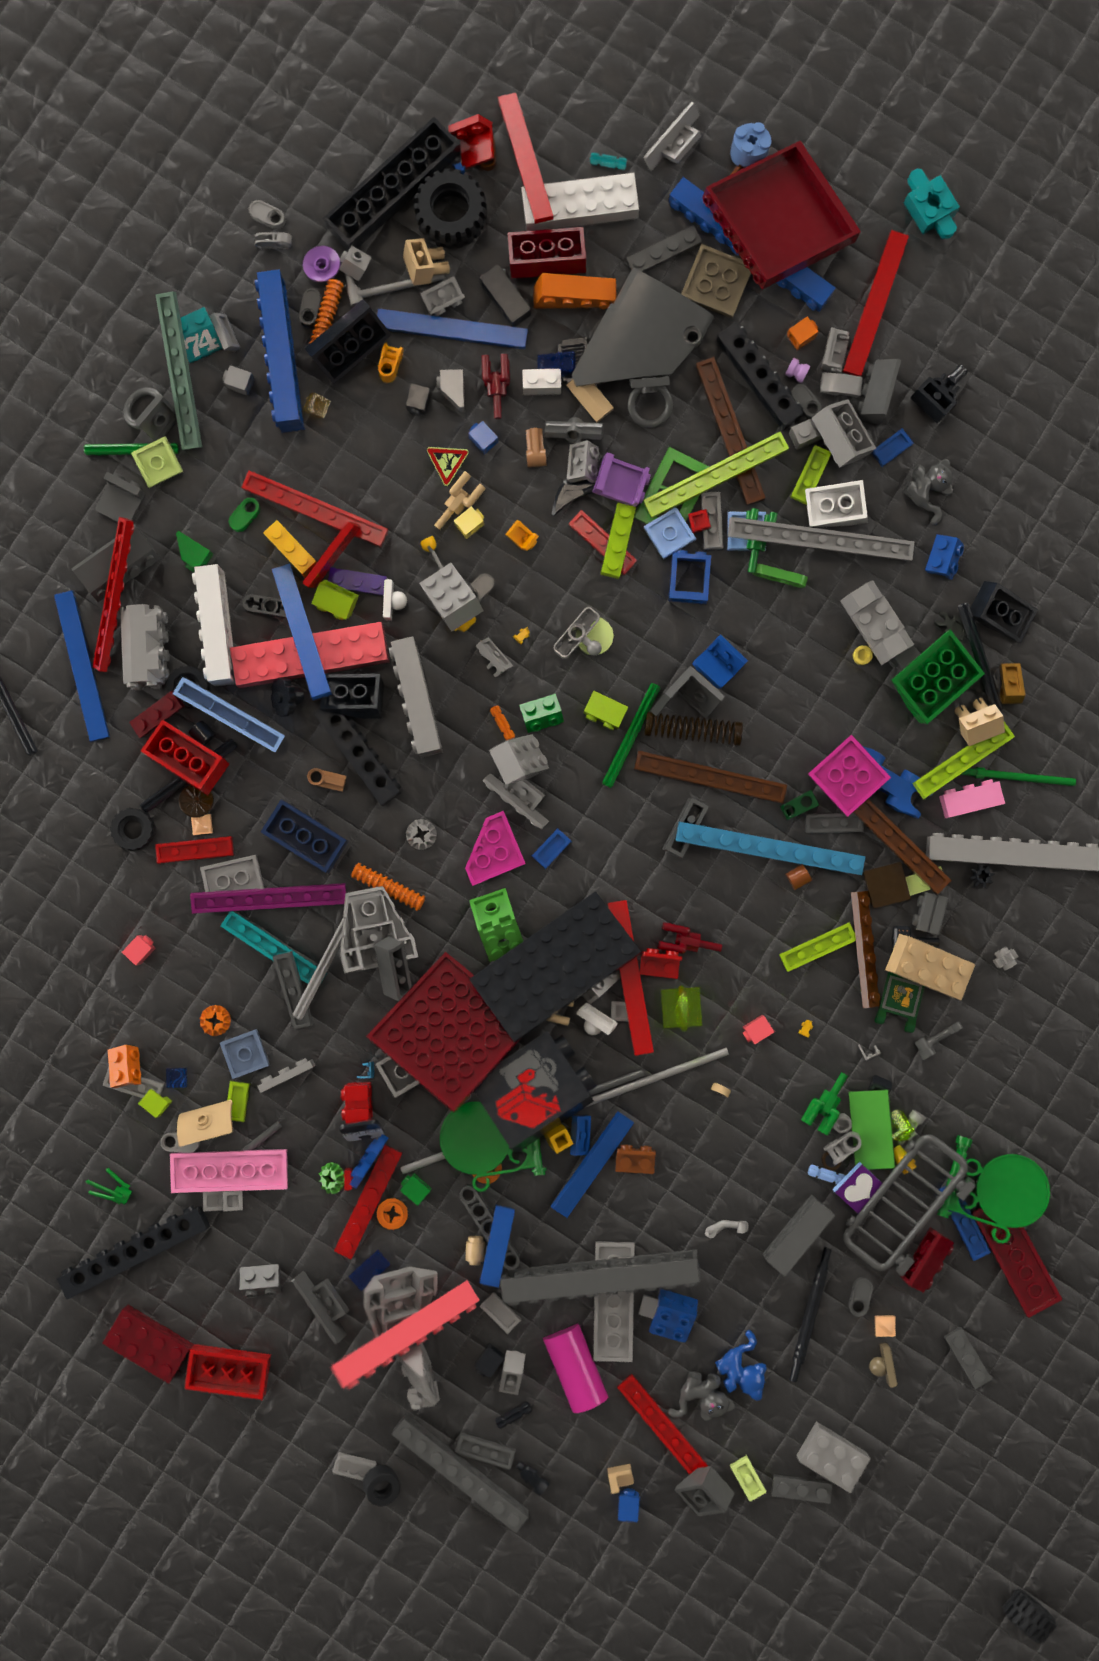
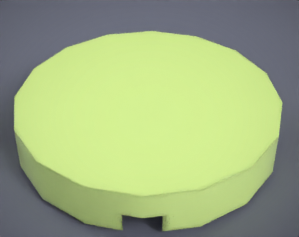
(601, 632)

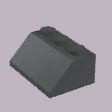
(878, 390)

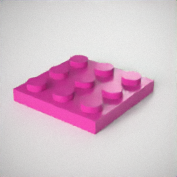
(849, 775)

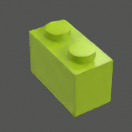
(335, 600)
(605, 710)

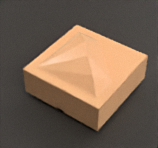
(202, 825)
(885, 1326)

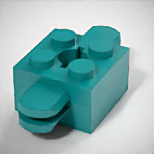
(924, 208)

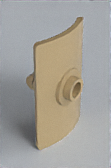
(204, 1123)

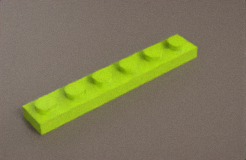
(959, 763)

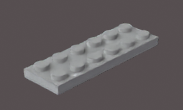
(613, 1312)

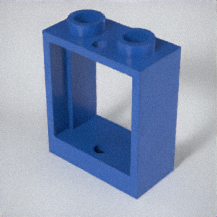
(689, 597)

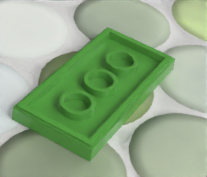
(873, 1123)

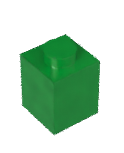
(415, 1188)

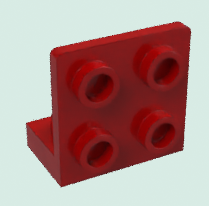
(475, 140)
(660, 965)

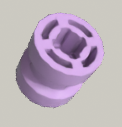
(797, 370)

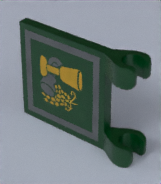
(900, 998)

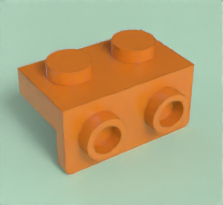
(124, 1066)

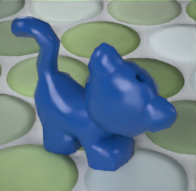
(750, 1377)

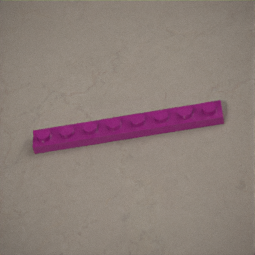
(268, 898)

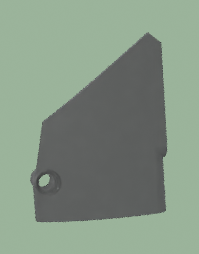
(642, 333)

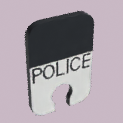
(356, 1130)

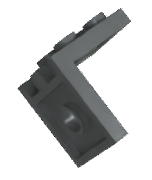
(689, 687)

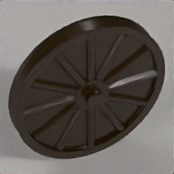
(194, 802)

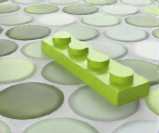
(618, 540)
(818, 947)

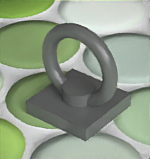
(650, 385)
(156, 418)

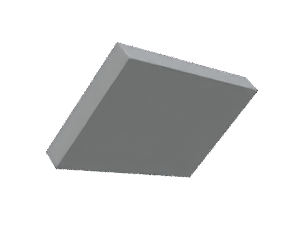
(233, 875)

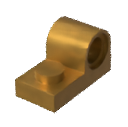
(1012, 686)

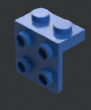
(719, 662)
(674, 1316)

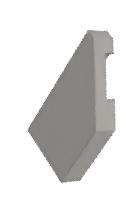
(618, 1011)

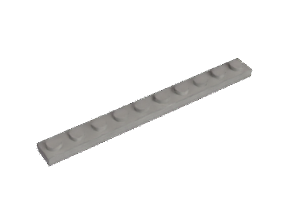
(820, 539)

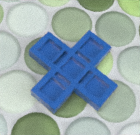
(367, 1160)

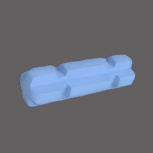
(825, 1174)

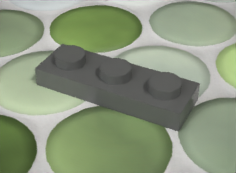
(967, 1357)
(801, 1489)

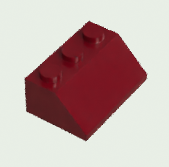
(928, 1260)

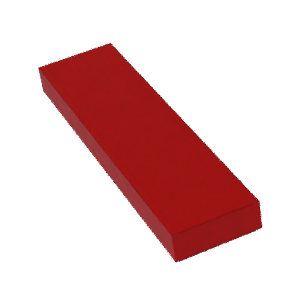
(597, 537)
(194, 849)

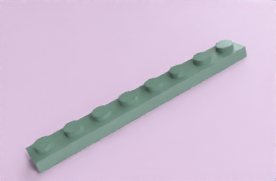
(178, 370)

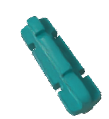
(608, 161)

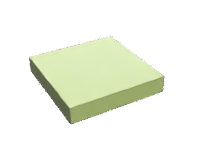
(157, 462)

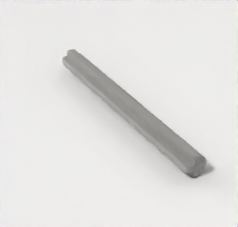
(319, 974)

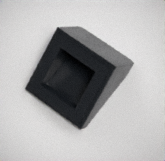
(880, 1083)

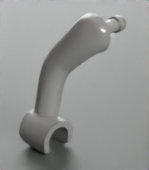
(713, 1230)

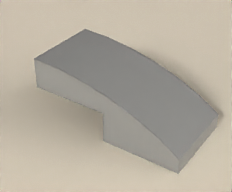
(841, 384)
(223, 1201)

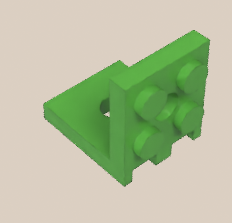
(496, 924)

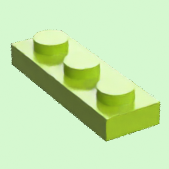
(811, 473)

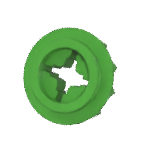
(336, 1174)

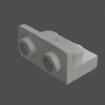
(582, 462)

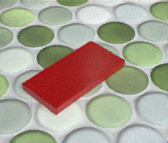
(331, 554)

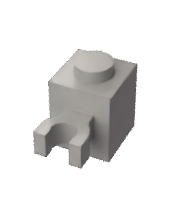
(417, 1400)

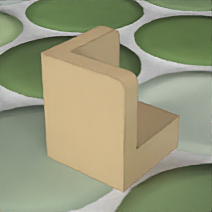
(619, 1477)

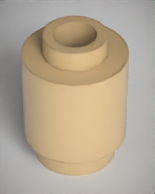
(475, 1250)

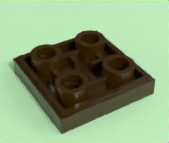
(886, 885)

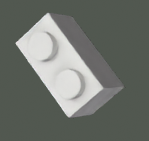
(541, 381)

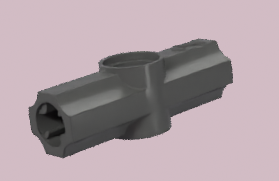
(574, 430)

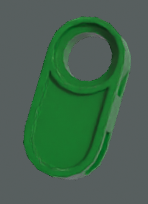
(241, 518)

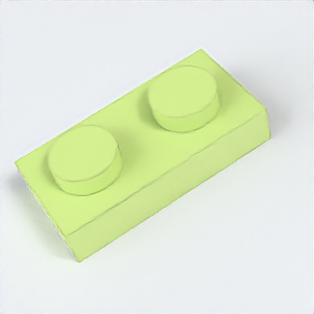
(748, 1478)

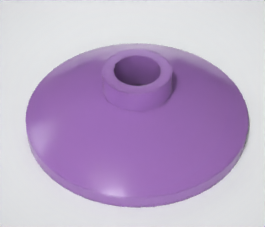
(318, 257)

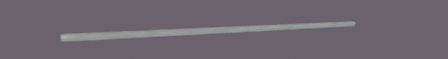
(603, 1096)

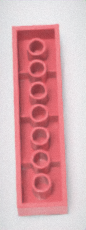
(337, 649)

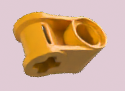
(390, 359)

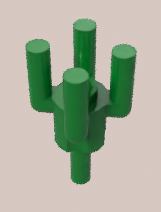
(757, 546)
(826, 1106)

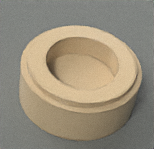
(721, 1090)

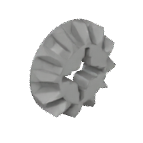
(416, 842)

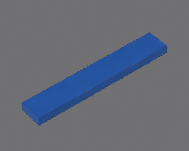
(592, 1164)

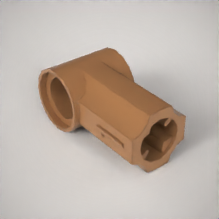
(536, 453)
(329, 780)

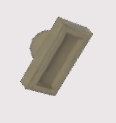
(884, 1365)

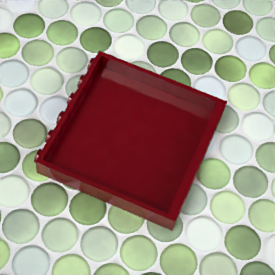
(780, 214)

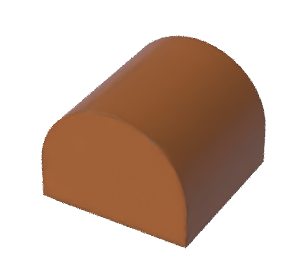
(798, 877)

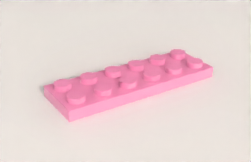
(229, 1171)

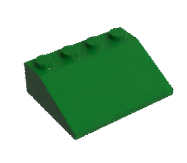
(937, 677)

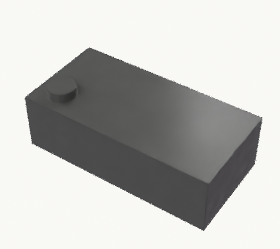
(798, 1235)

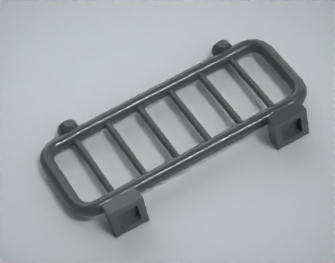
(905, 1261)

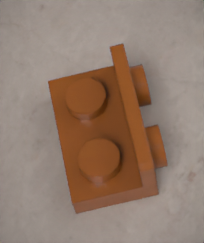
(635, 1160)

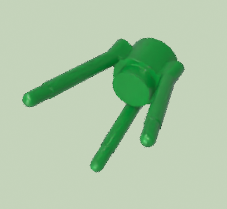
(119, 1195)

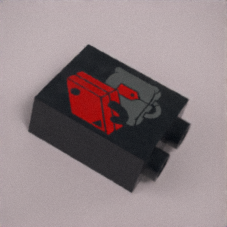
(534, 1091)

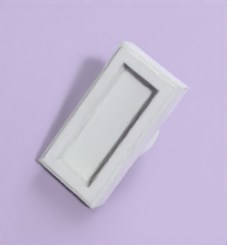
(392, 600)
(596, 1020)

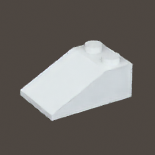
(837, 505)

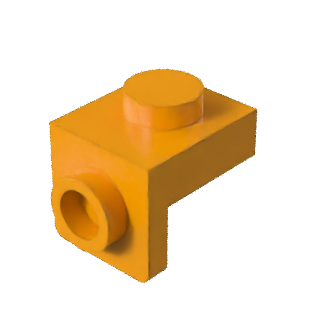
(522, 536)

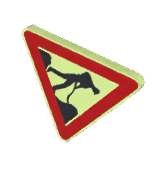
(447, 461)

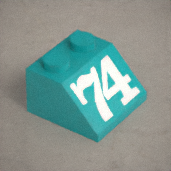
(199, 335)

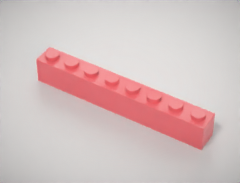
(404, 1334)

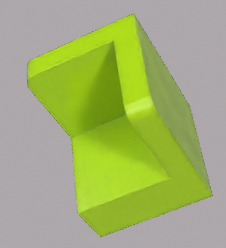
(154, 1103)

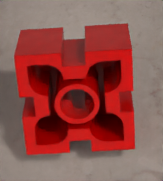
(357, 1102)

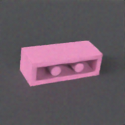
(971, 798)

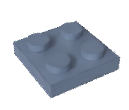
(244, 1054)

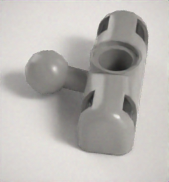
(571, 643)

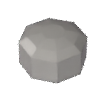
(843, 1123)

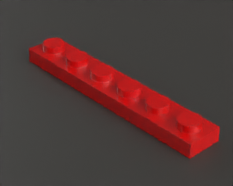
(368, 1202)

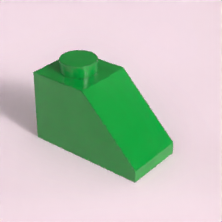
(192, 552)

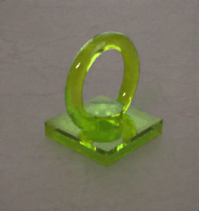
(681, 1007)

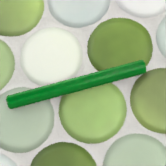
(631, 735)

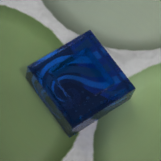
(176, 1077)

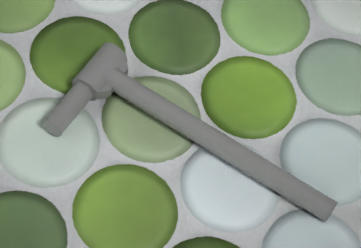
(356, 294)

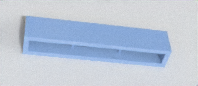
(228, 714)

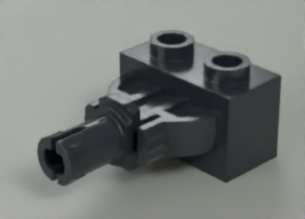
(936, 396)

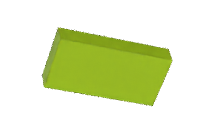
(238, 1093)

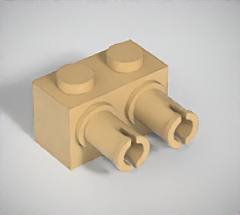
(419, 261)
(980, 724)

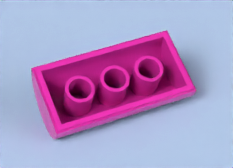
(576, 1368)

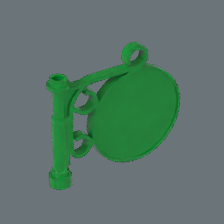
(477, 1147)
(1008, 1189)

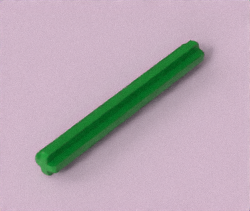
(118, 449)

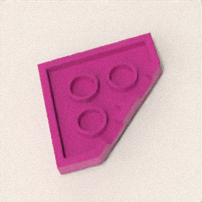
(494, 850)

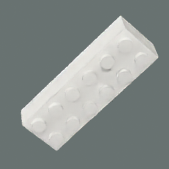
(587, 202)
(215, 624)

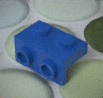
(945, 556)

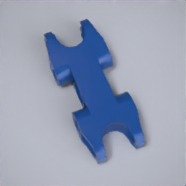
(898, 788)

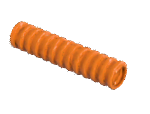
(328, 307)
(393, 889)

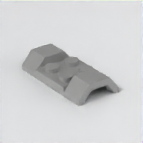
(877, 622)

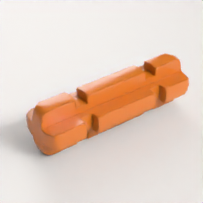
(502, 723)

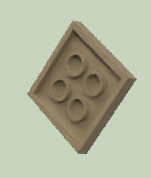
(716, 281)

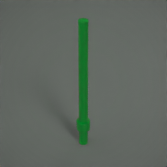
(980, 773)

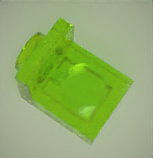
(901, 1122)

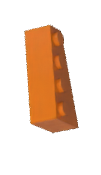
(573, 291)

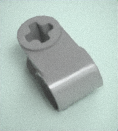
(842, 1147)

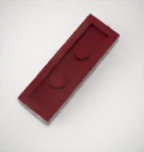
(159, 711)

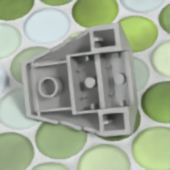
(367, 920)
(397, 1296)

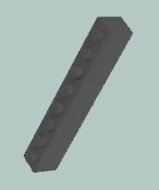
(460, 1472)

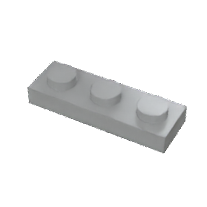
(285, 1074)

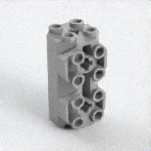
(143, 646)

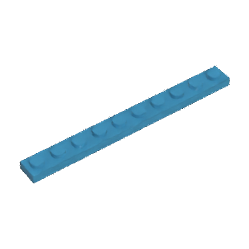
(770, 848)

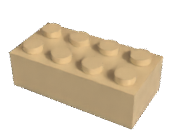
(930, 967)

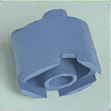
(750, 144)

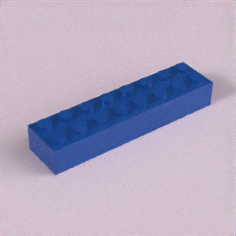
(280, 351)

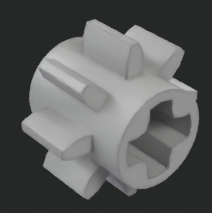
(1005, 958)

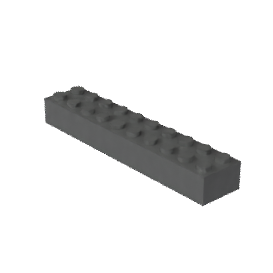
(600, 1276)

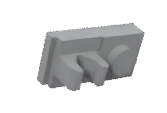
(494, 655)

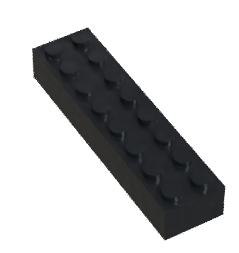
(392, 184)

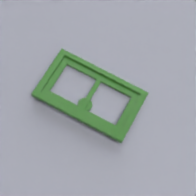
(656, 483)

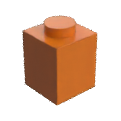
(802, 333)

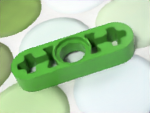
(780, 575)

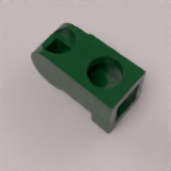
(799, 805)

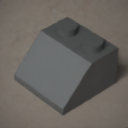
(705, 1492)

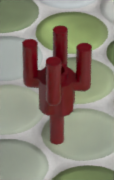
(496, 381)
(686, 940)

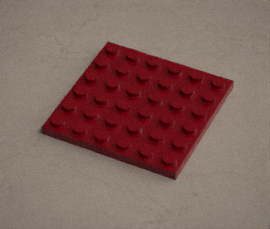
(444, 1033)

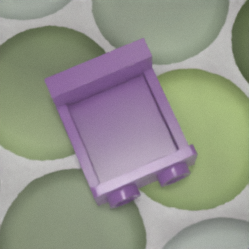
(621, 481)

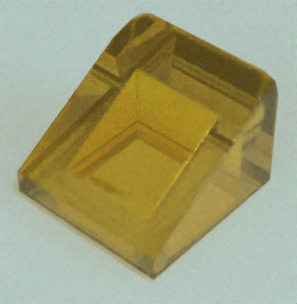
(316, 405)

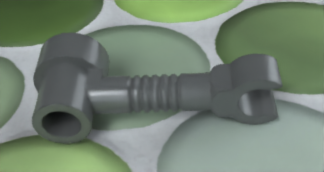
(926, 1046)

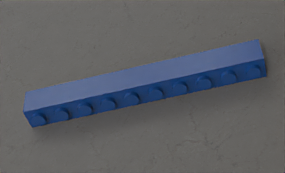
(802, 284)

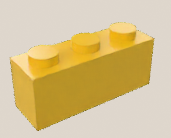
(290, 548)

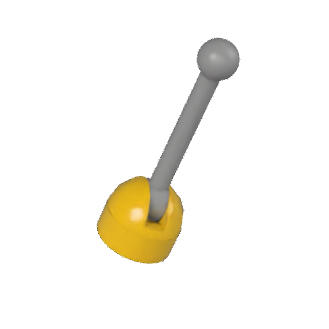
(429, 545)

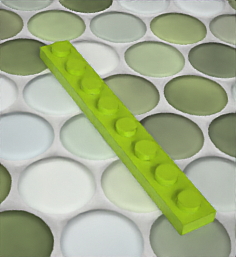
(716, 474)

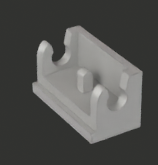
(835, 350)

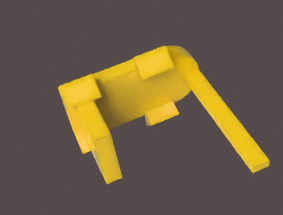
(524, 633)
(807, 1025)

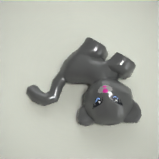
(937, 479)
(712, 1401)

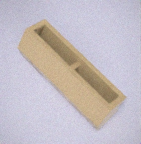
(591, 399)

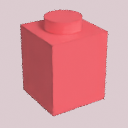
(139, 949)
(757, 1030)

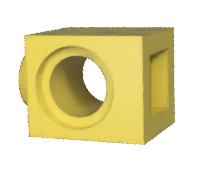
(469, 522)

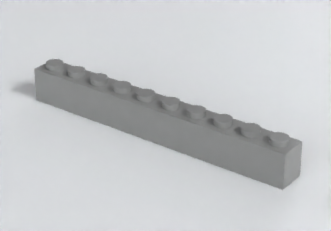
(1013, 852)

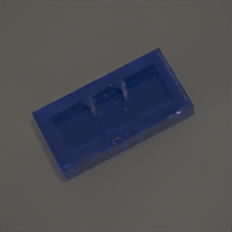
(562, 360)
(368, 1269)

